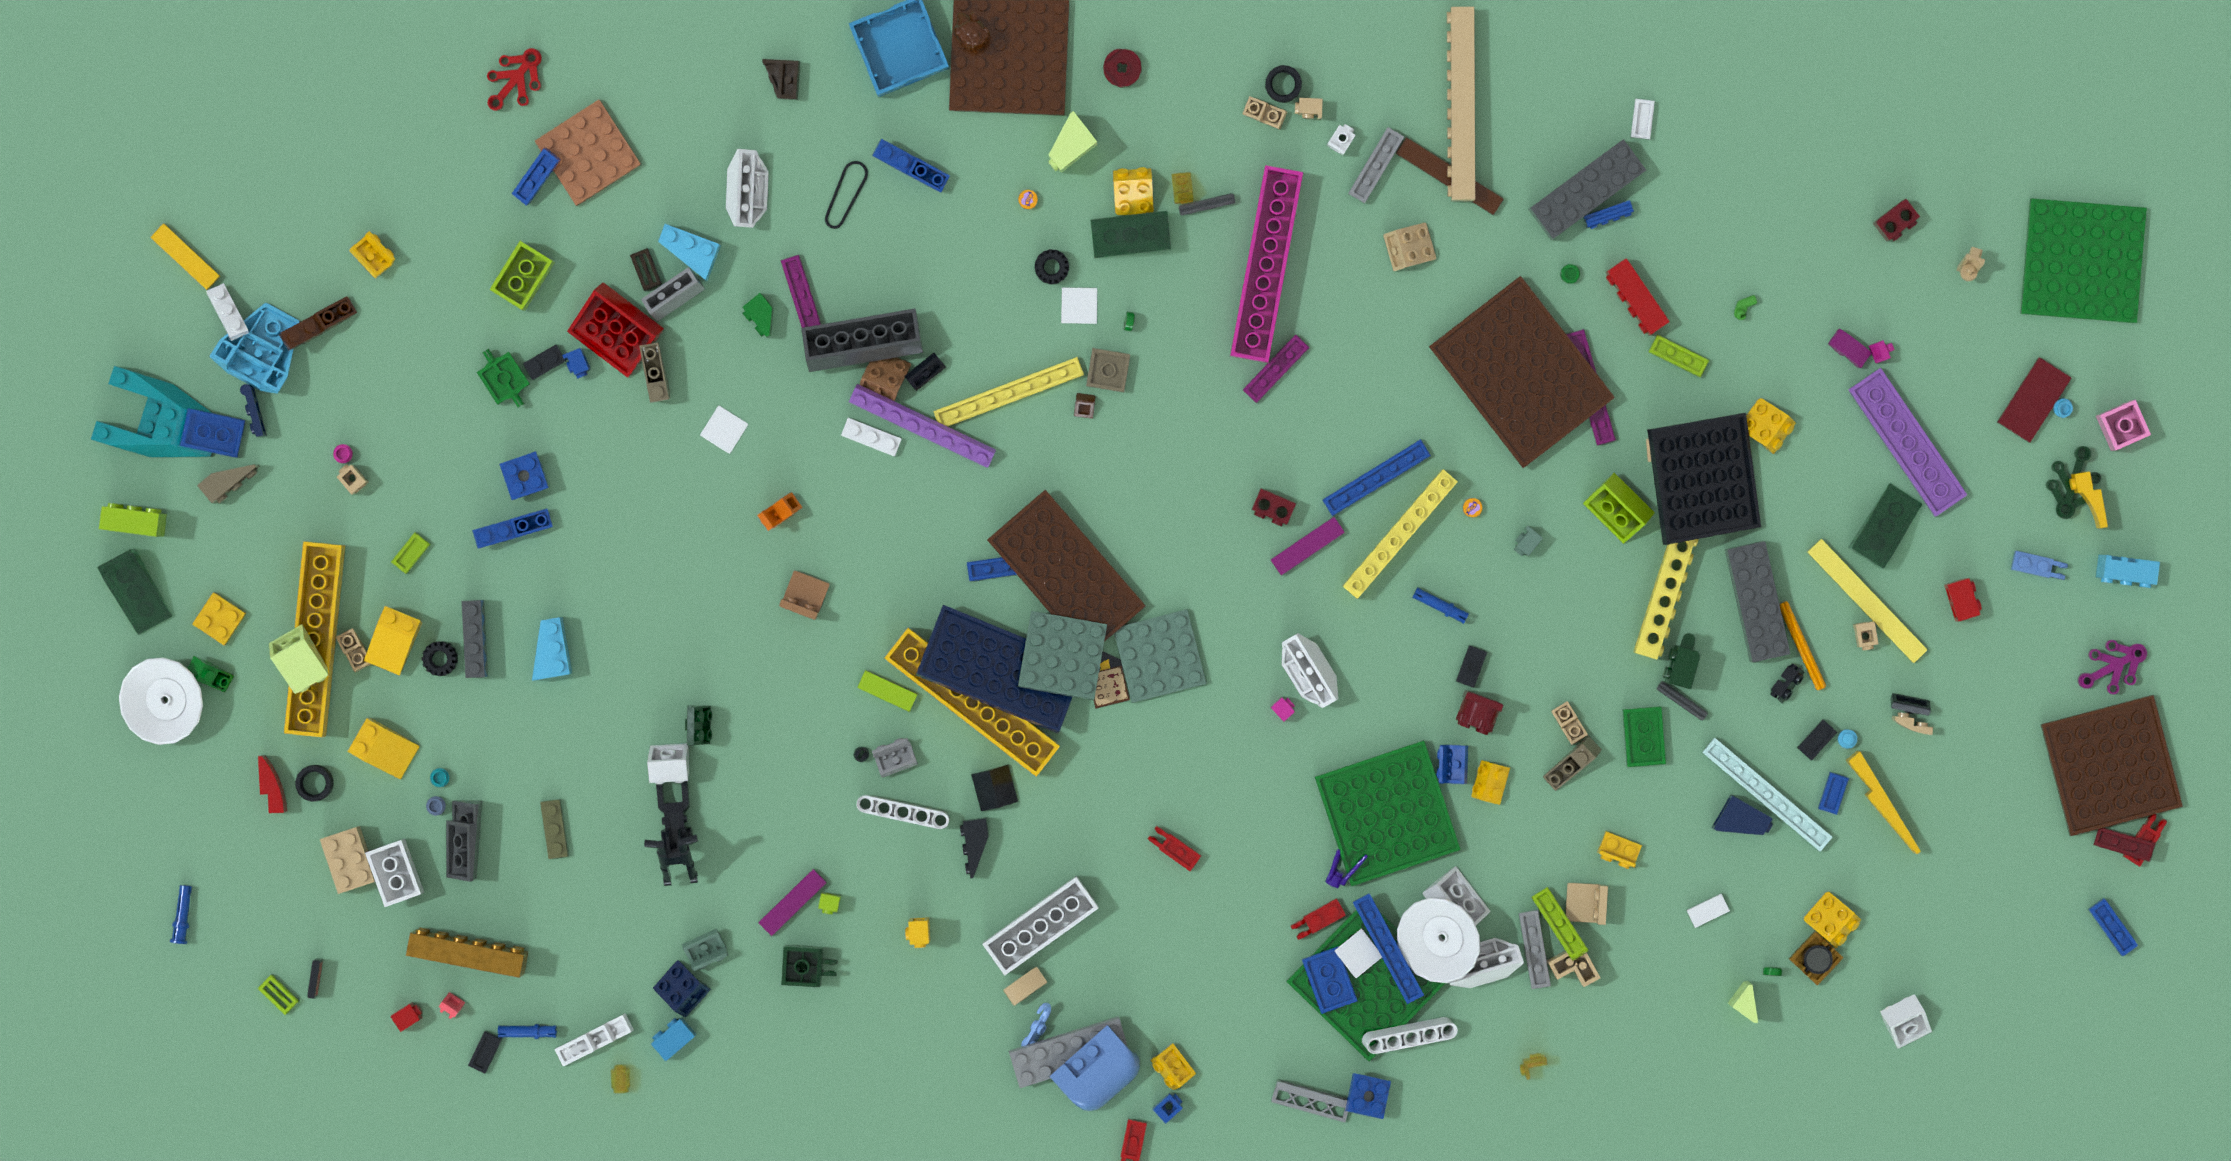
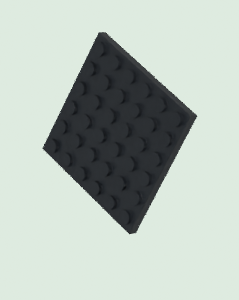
(1704, 478)

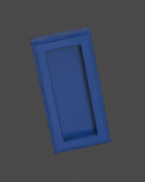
(1833, 793)

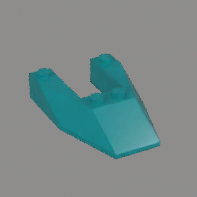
(161, 420)

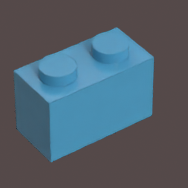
(673, 1038)

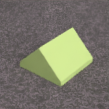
(1744, 1001)

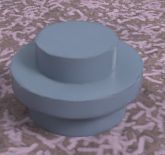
(435, 805)

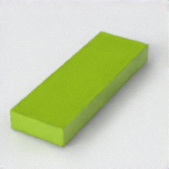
(1678, 356)
(887, 691)

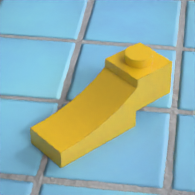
(2082, 484)

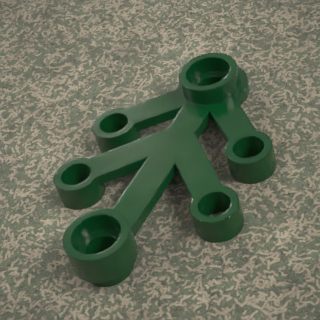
(2067, 501)

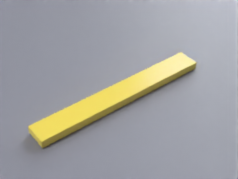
(1009, 392)
(1867, 601)

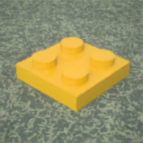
(219, 618)

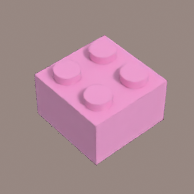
(2123, 425)

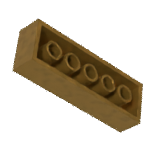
(467, 953)

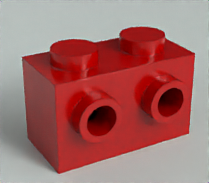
(1962, 599)

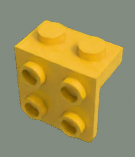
(1133, 191)
(1769, 425)
(1832, 919)

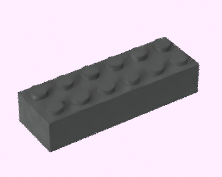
(1587, 189)
(862, 340)
(1757, 601)

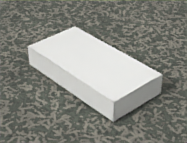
(1642, 119)
(1708, 910)

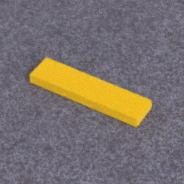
(185, 256)

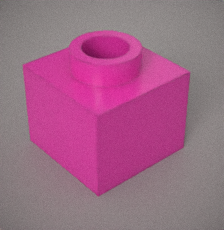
(1283, 708)

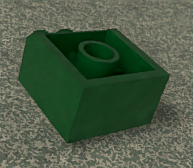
(1682, 663)
(813, 958)

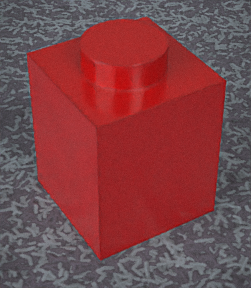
(407, 1016)

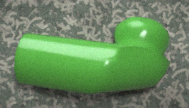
(1742, 306)

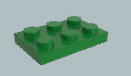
(1644, 736)

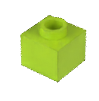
(829, 903)

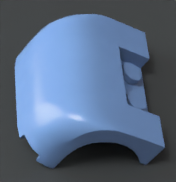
(1097, 1071)

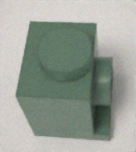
(1527, 541)

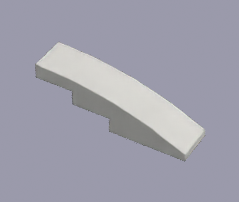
(594, 1039)

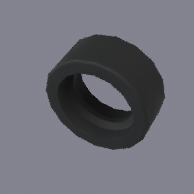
(1283, 69)
(316, 797)

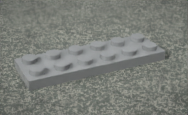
(1041, 1059)

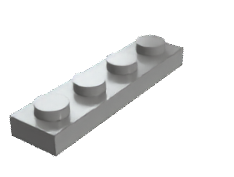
(1376, 165)
(1534, 949)

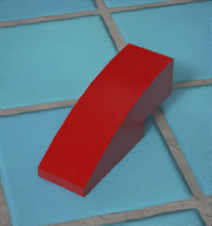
(271, 785)

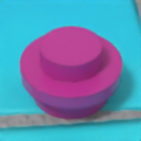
(343, 453)

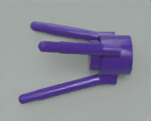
(1335, 876)

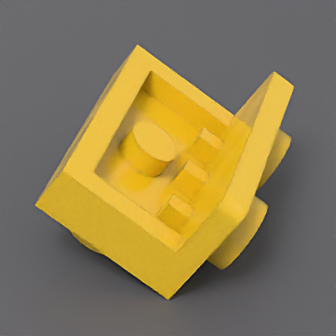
(373, 254)
(1490, 782)

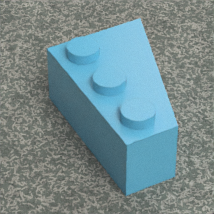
(691, 249)
(2127, 570)
(552, 651)

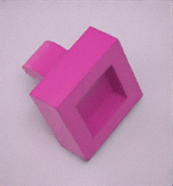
(1881, 351)

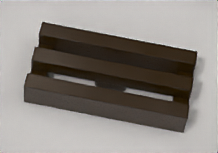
(651, 285)

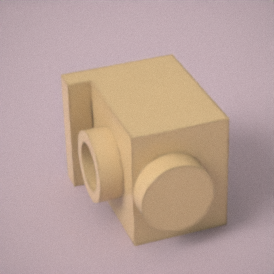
(1309, 108)
(352, 487)
(1870, 629)

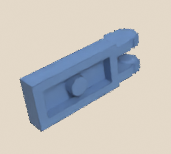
(2036, 565)

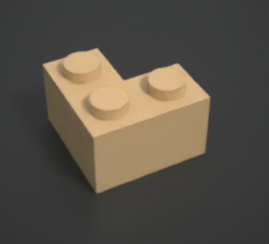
(1582, 966)

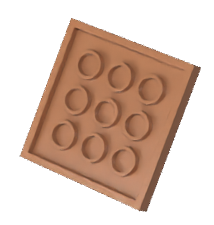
(590, 152)

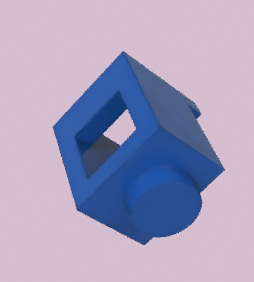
(577, 363)
(1167, 1114)

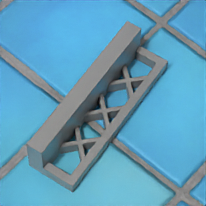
(1310, 1094)

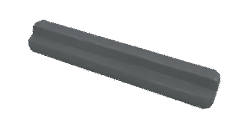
(1206, 204)
(1681, 700)

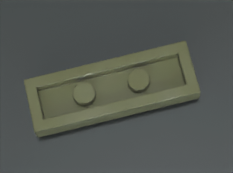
(554, 829)

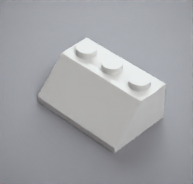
(394, 872)
(1458, 890)

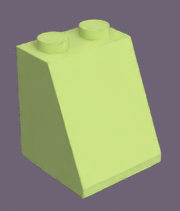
(1071, 144)
(298, 659)

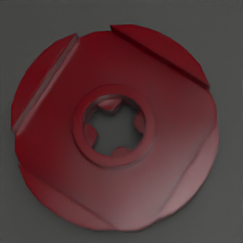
(1124, 57)

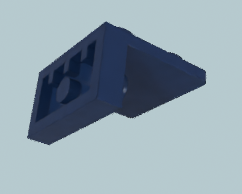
(681, 989)

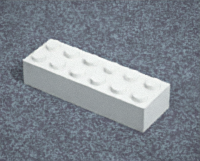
(1040, 925)

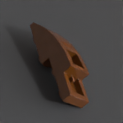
(318, 323)

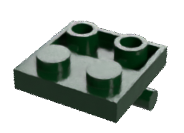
(698, 725)

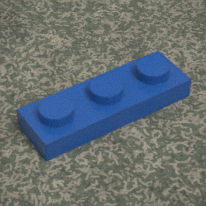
(536, 176)
(2113, 927)

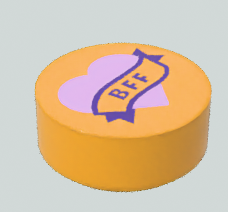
(1028, 199)
(1472, 507)

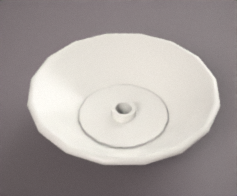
(144, 704)
(1425, 949)

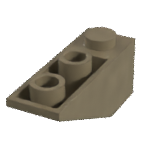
(654, 372)
(220, 483)
(1572, 763)

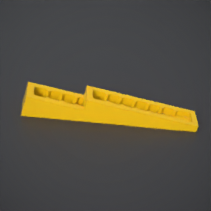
(1880, 800)

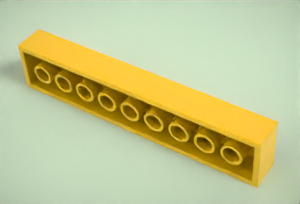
(318, 613)
(1010, 733)

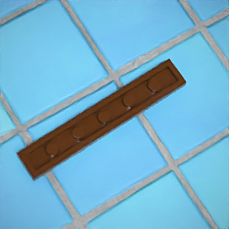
(1437, 169)

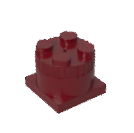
(1478, 712)

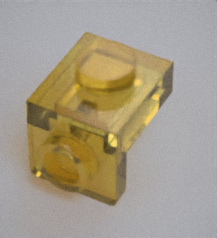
(1182, 187)
(1534, 1061)

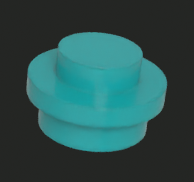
(439, 777)

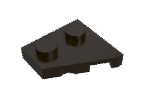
(784, 77)

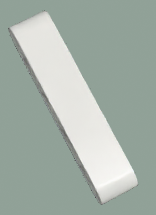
(912, 811)
(1401, 1032)

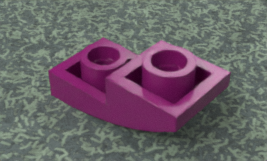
(1850, 348)

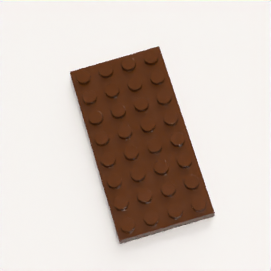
(1064, 566)

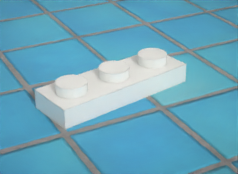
(227, 312)
(871, 437)

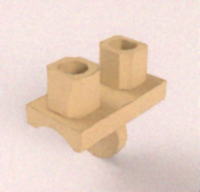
(1971, 264)

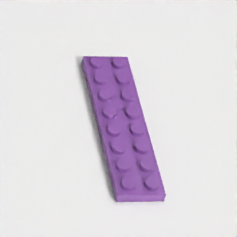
(1907, 442)

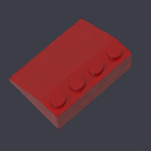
(614, 329)

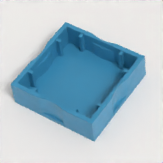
(899, 46)

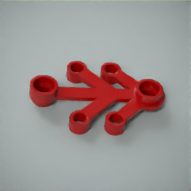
(516, 77)

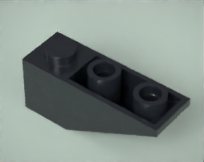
(975, 837)

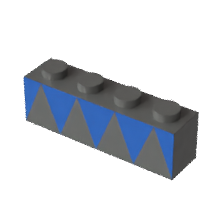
(474, 639)

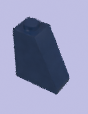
(1742, 818)

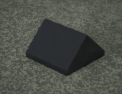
(994, 788)

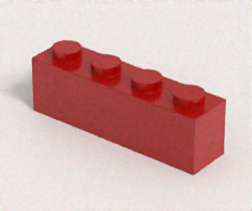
(1637, 297)

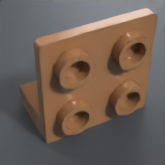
(885, 376)
(804, 595)

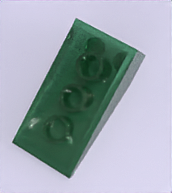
(1131, 234)
(1885, 526)
(134, 590)

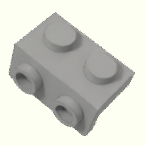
(894, 757)

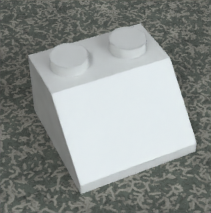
(668, 763)
(1906, 1021)

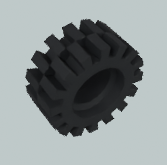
(1063, 266)
(428, 658)

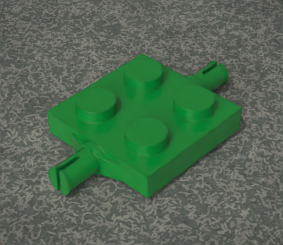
(503, 378)

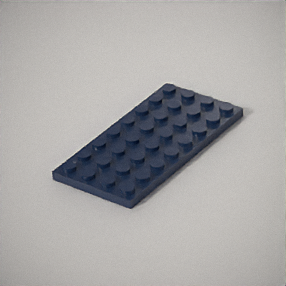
(986, 666)

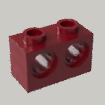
(1894, 217)
(1275, 502)

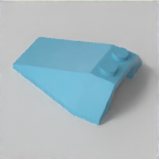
(261, 354)

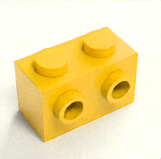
(918, 932)

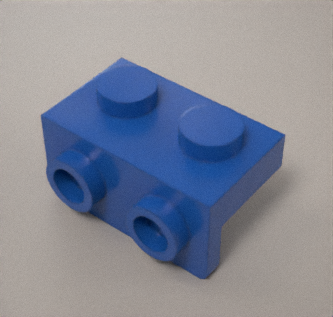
(1452, 764)

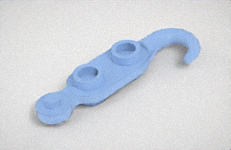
(1038, 1026)

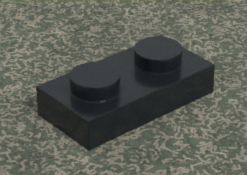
(544, 362)
(925, 371)

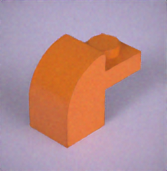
(780, 511)

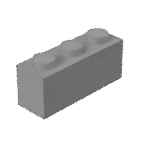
(673, 294)

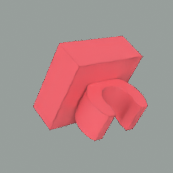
(451, 1005)

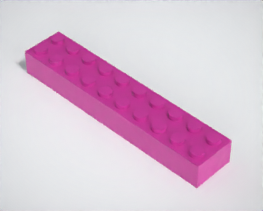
(1266, 264)

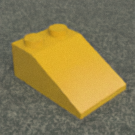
(392, 640)
(383, 748)

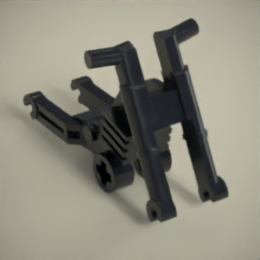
(675, 837)

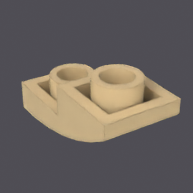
(1264, 113)
(353, 649)
(1908, 722)
(1569, 723)
(1025, 986)

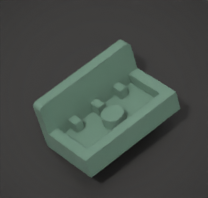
(705, 950)

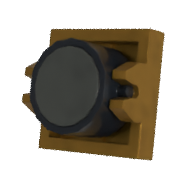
(1815, 958)

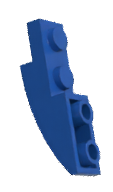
(910, 165)
(512, 528)

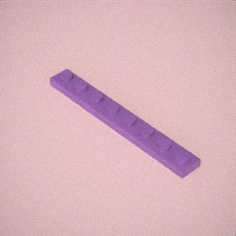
(922, 425)

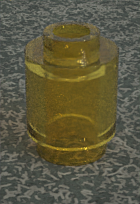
(620, 1079)

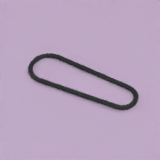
(854, 198)

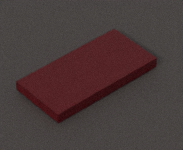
(2034, 400)

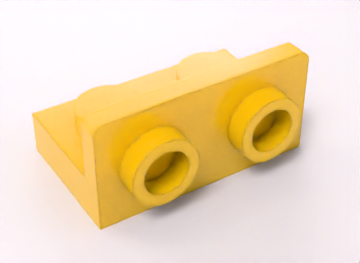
(1619, 849)
(1172, 1067)

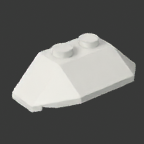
(746, 188)
(1309, 670)
(1495, 962)

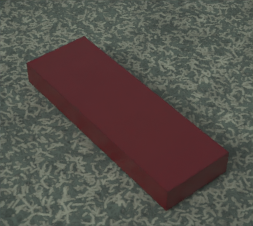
(2124, 844)

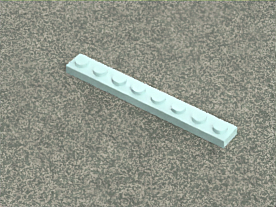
(1767, 794)

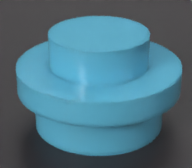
(2063, 408)
(1847, 738)

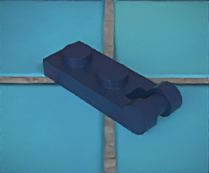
(252, 409)

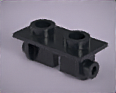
(1792, 677)

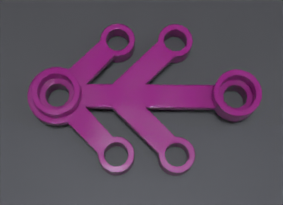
(2116, 665)

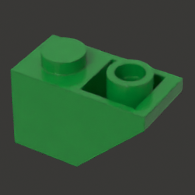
(761, 313)
(210, 674)

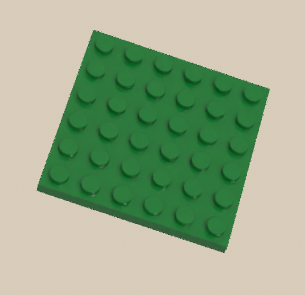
(2083, 260)
(1388, 812)
(1377, 995)

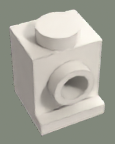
(1338, 145)

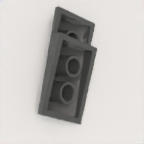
(463, 840)

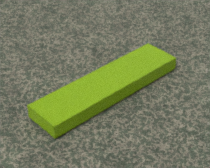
(1559, 924)

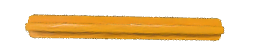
(1802, 646)

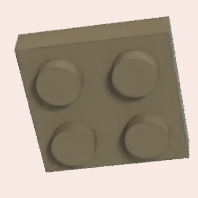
(1108, 370)

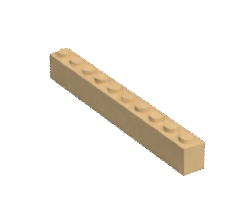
(1462, 104)

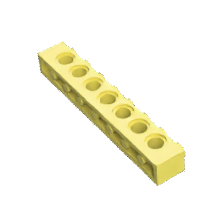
(1399, 533)
(1654, 608)

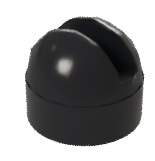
(864, 757)

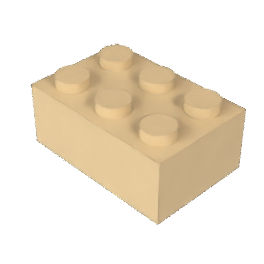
(347, 859)

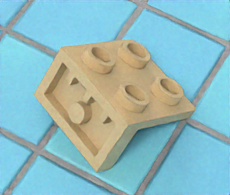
(1409, 246)
(1586, 903)

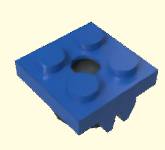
(524, 475)
(1368, 1096)

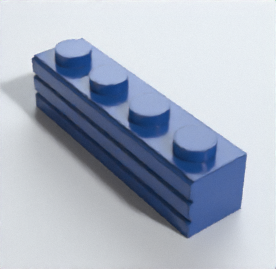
(1603, 216)

